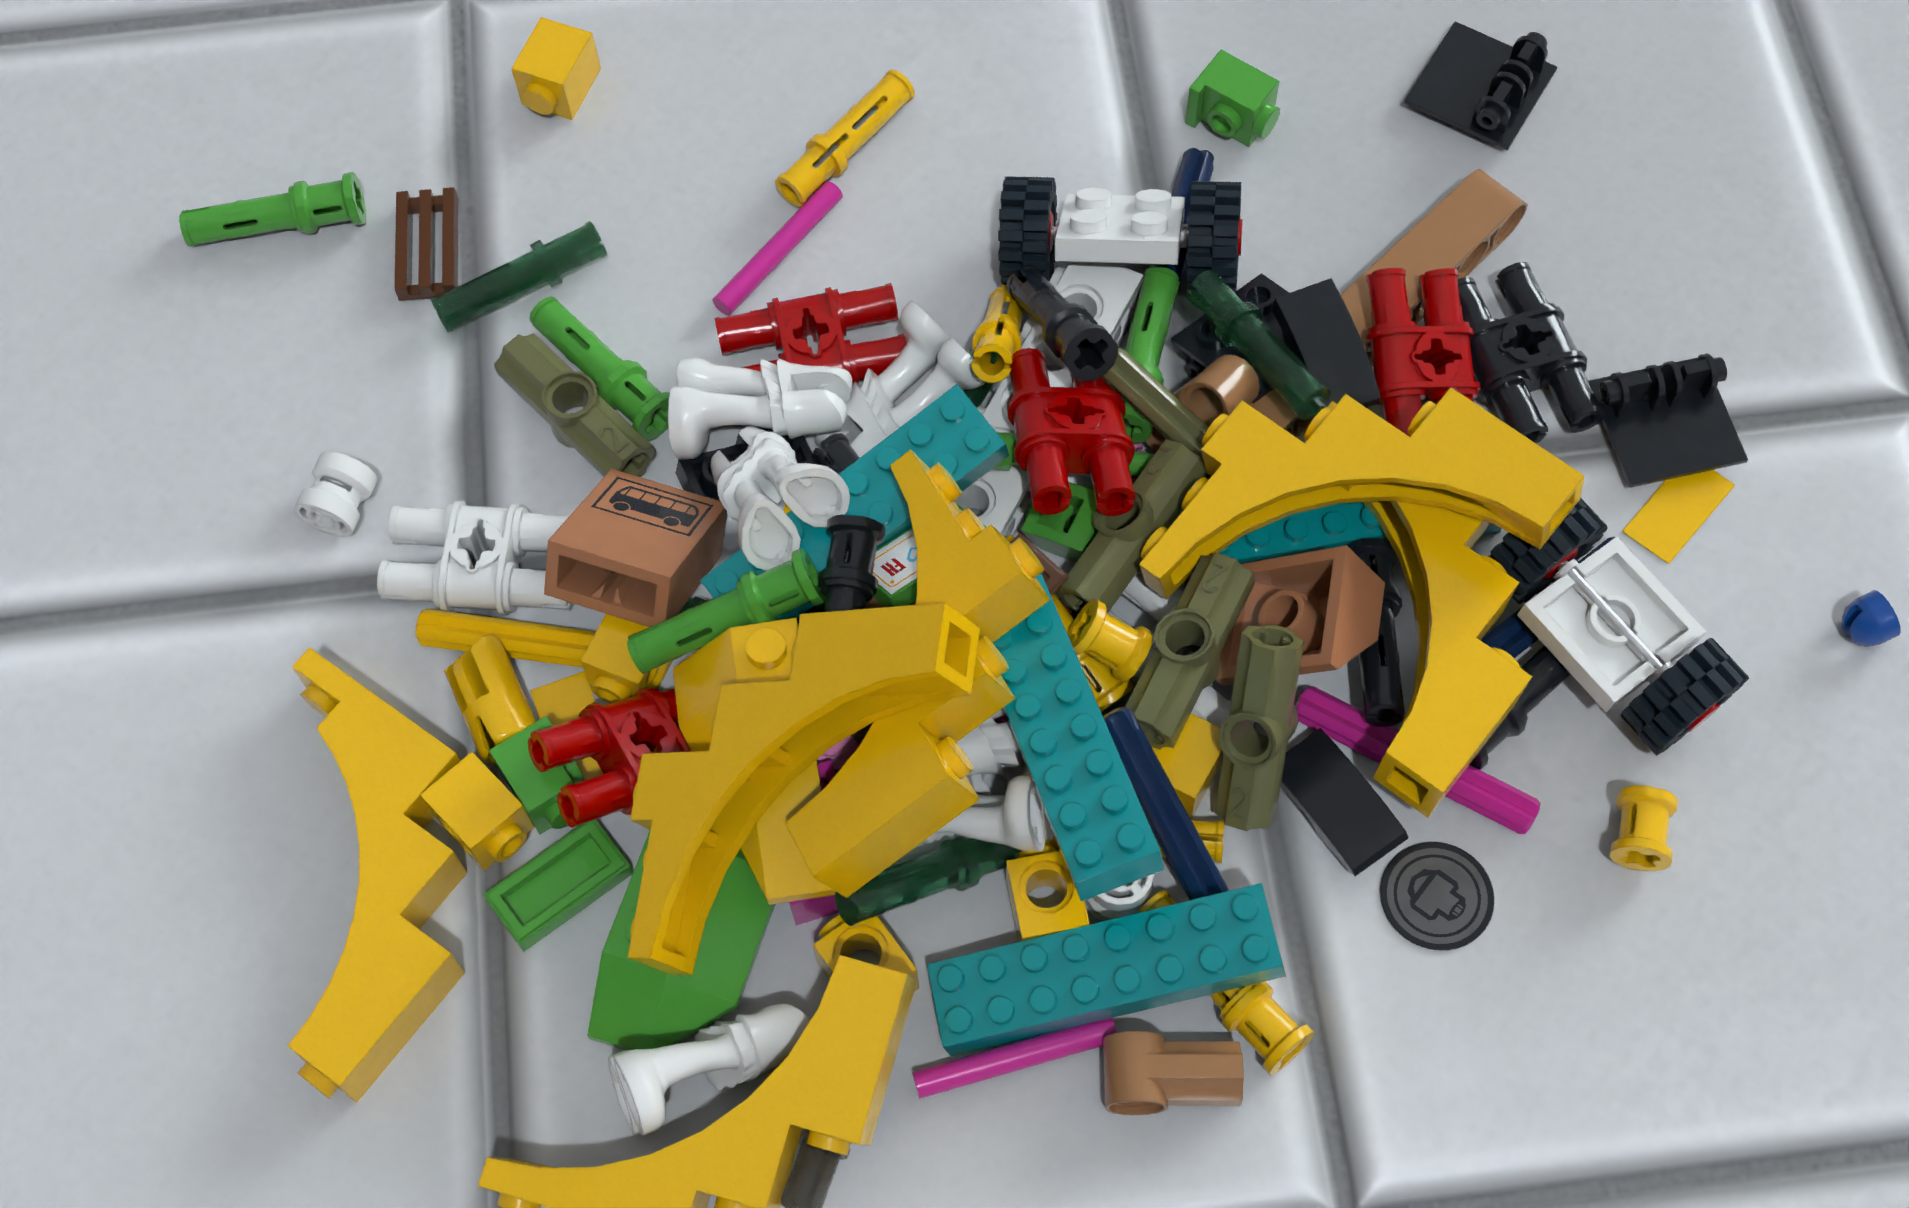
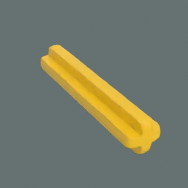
(519, 638)

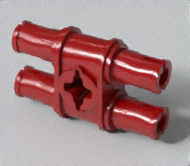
(826, 320)
(1418, 360)
(1069, 434)
(614, 738)

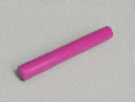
(777, 248)
(1011, 1058)

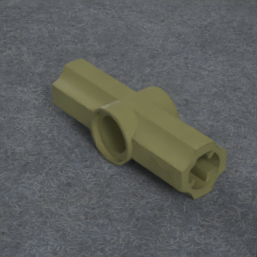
(554, 388)
(1116, 549)
(1201, 619)
(1266, 694)

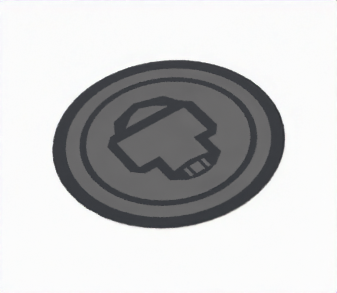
(1437, 896)

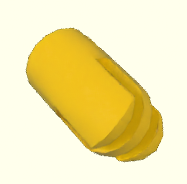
(489, 695)

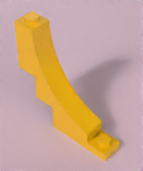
(389, 968)

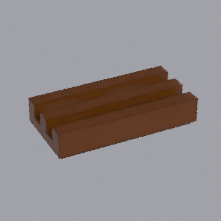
(425, 206)

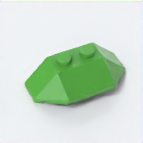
(653, 1009)

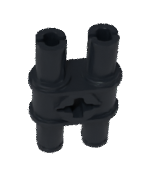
(1526, 355)

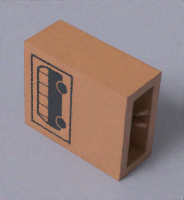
(635, 549)

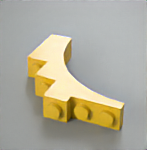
(1452, 461)
(1459, 681)
(765, 734)
(909, 768)
(825, 1085)

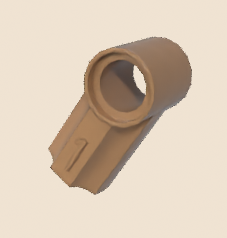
(1215, 392)
(1150, 1073)

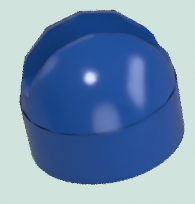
(1870, 620)

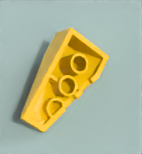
(746, 656)

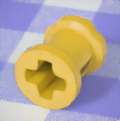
(1110, 640)
(1644, 828)

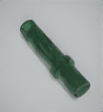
(519, 276)
(1242, 326)
(954, 865)

